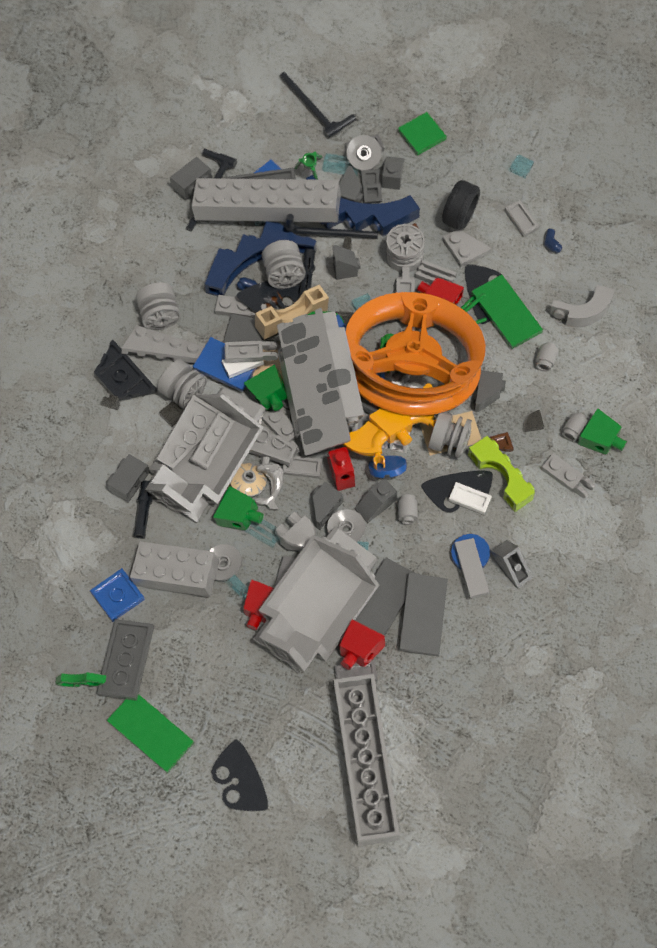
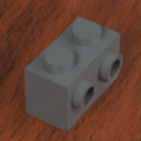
(185, 179)
(128, 477)

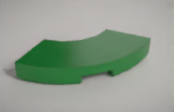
(75, 680)

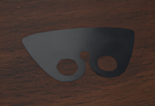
(476, 277)
(262, 292)
(441, 487)
(250, 784)

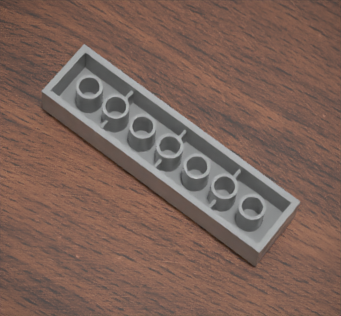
(266, 200)
(366, 760)

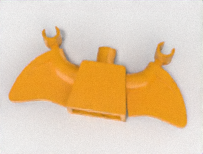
(384, 427)

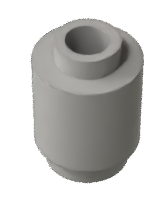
(546, 356)
(574, 426)
(407, 509)

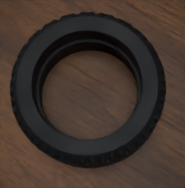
(461, 204)

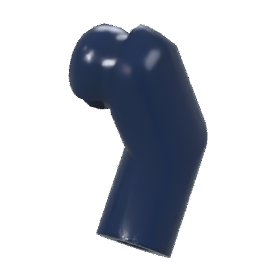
(551, 243)
(245, 282)

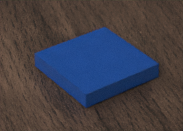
(117, 595)

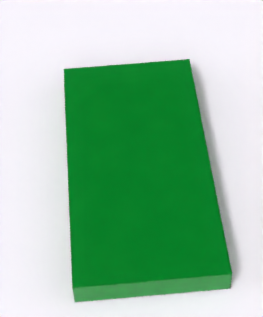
(507, 312)
(151, 732)

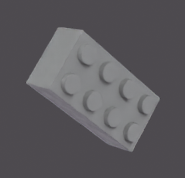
(174, 569)

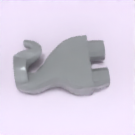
(298, 535)

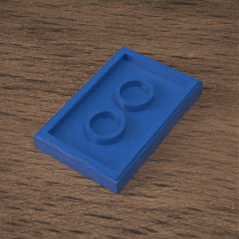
(211, 365)

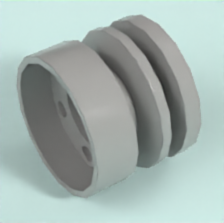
(405, 247)
(283, 264)
(158, 306)
(181, 382)
(450, 434)

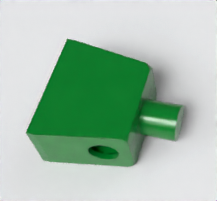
(268, 388)
(602, 434)
(237, 510)

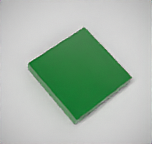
(422, 133)

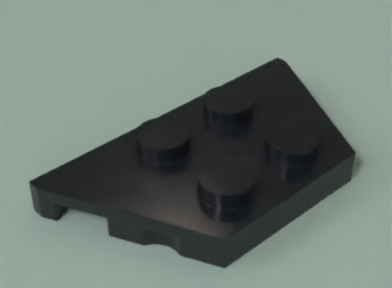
(121, 375)

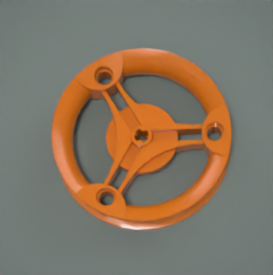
(415, 353)

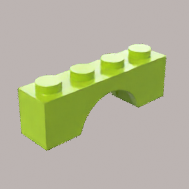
(487, 455)

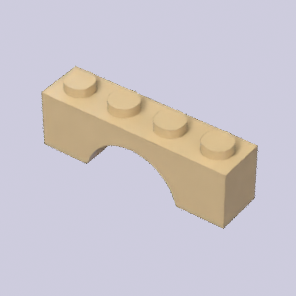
(311, 300)

